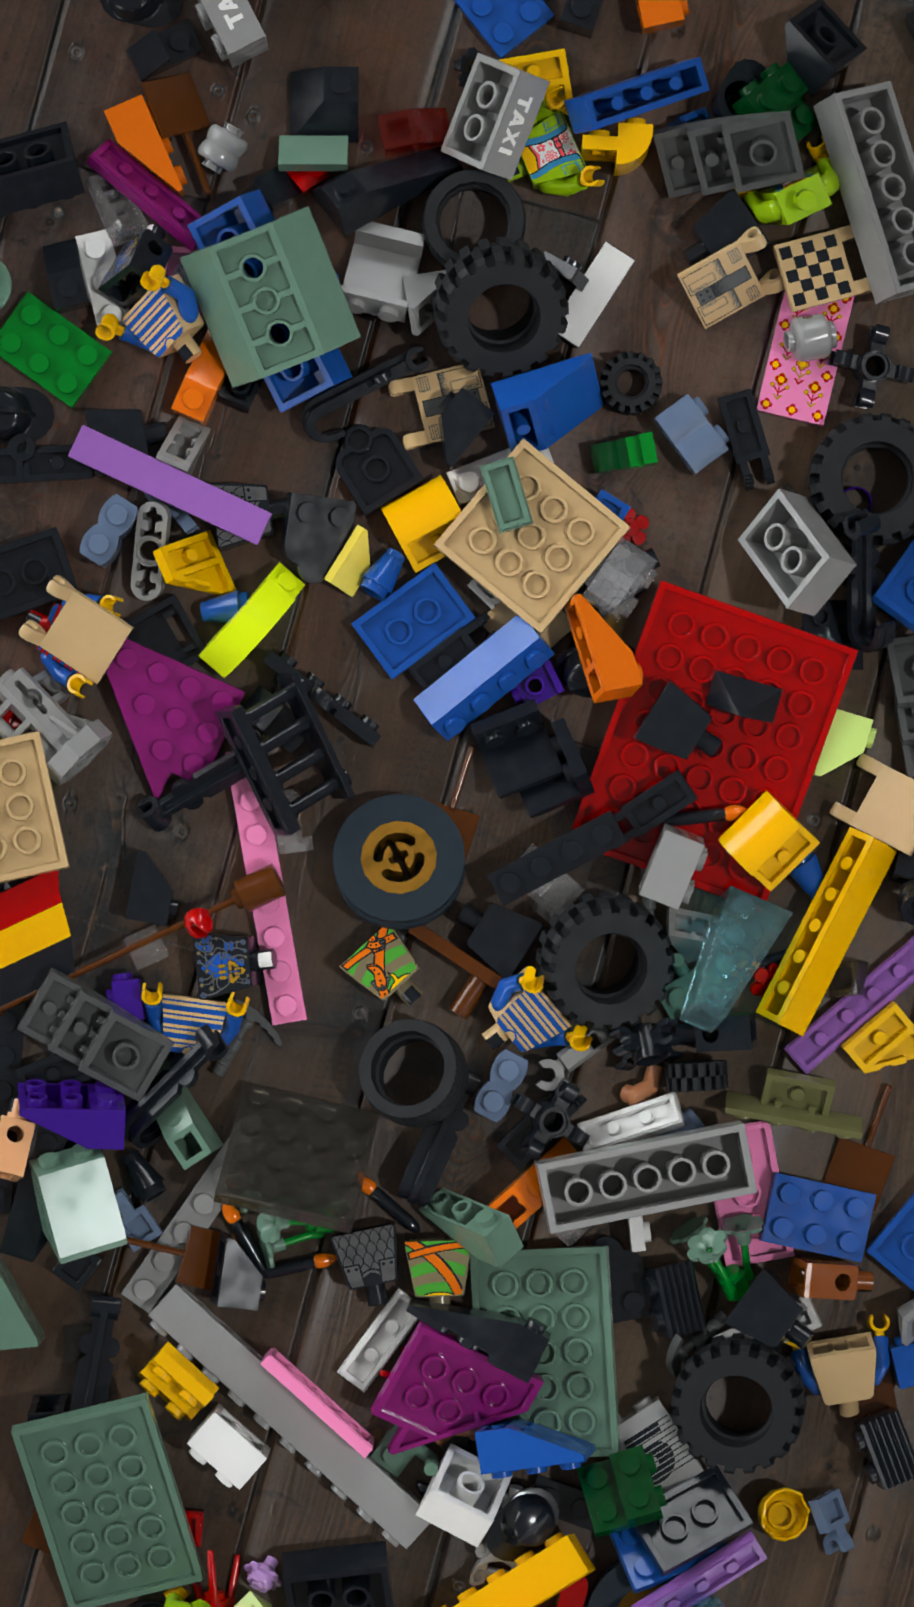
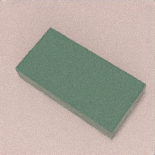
(313, 153)
(506, 495)

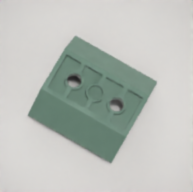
(293, 290)

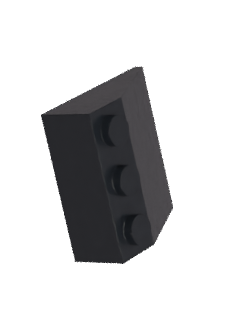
(338, 1576)

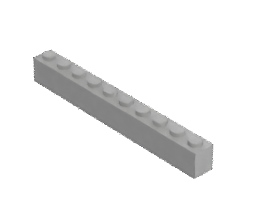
(239, 1368)

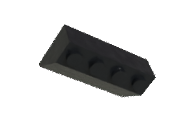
(38, 169)

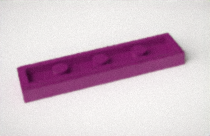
(145, 191)

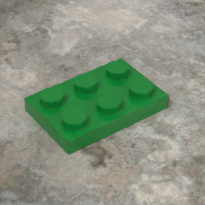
(51, 350)

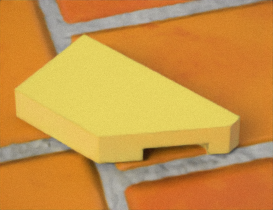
(351, 563)

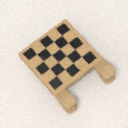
(818, 270)

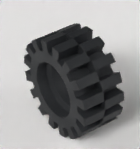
(640, 364)
(696, 1075)

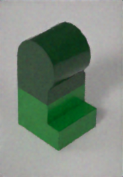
(624, 454)

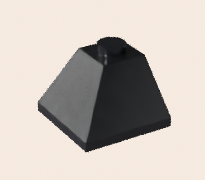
(820, 45)
(325, 102)

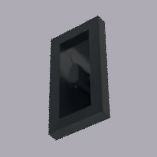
(743, 697)

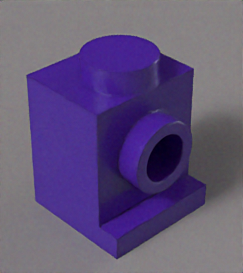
(550, 685)
(127, 994)

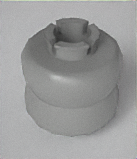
(222, 147)

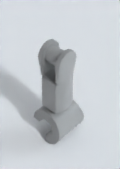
(570, 1059)

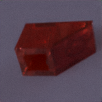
(413, 129)

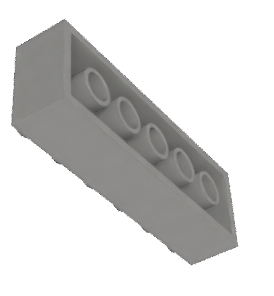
(875, 181)
(645, 1176)

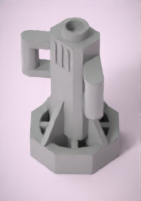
(67, 740)

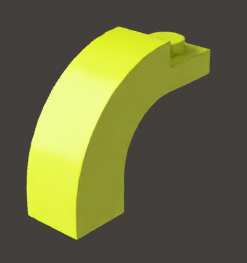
(252, 621)

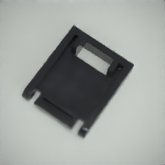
(155, 633)

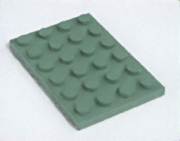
(573, 1298)
(108, 1502)

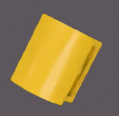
(625, 149)
(421, 519)
(768, 841)
(177, 1382)

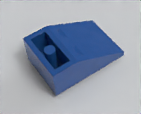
(547, 401)
(526, 1445)

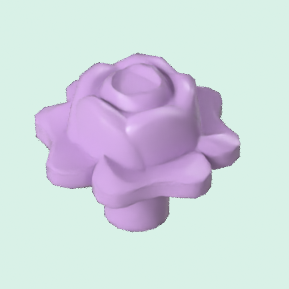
(263, 1575)

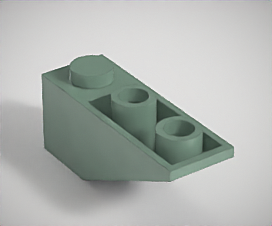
(187, 1128)
(475, 1226)

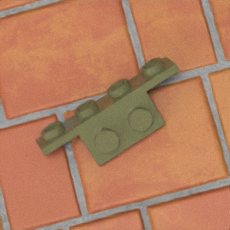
(796, 1102)

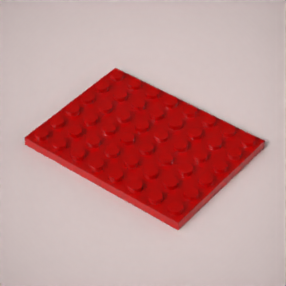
(686, 642)

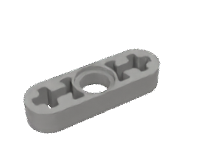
(145, 523)

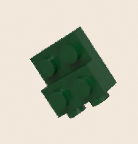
(778, 92)
(622, 1491)

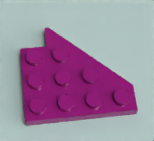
(169, 711)
(446, 1391)

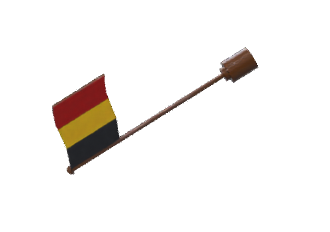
(39, 937)

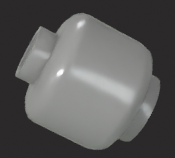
(810, 337)

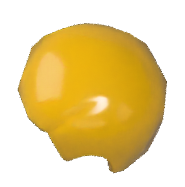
(783, 1514)

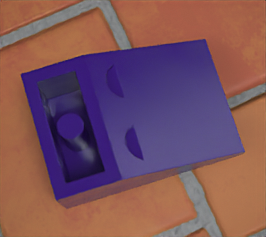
(80, 1112)

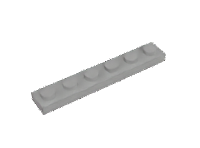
(160, 1267)

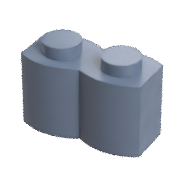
(691, 433)
(104, 539)
(505, 1076)

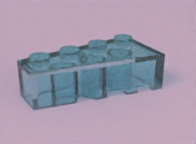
(733, 949)

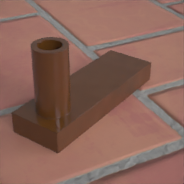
(480, 976)

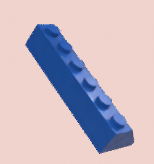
(302, 380)

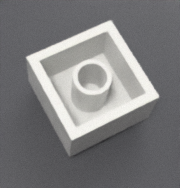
(227, 1447)
(461, 1497)

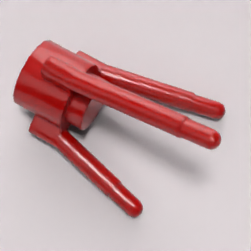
(216, 1597)

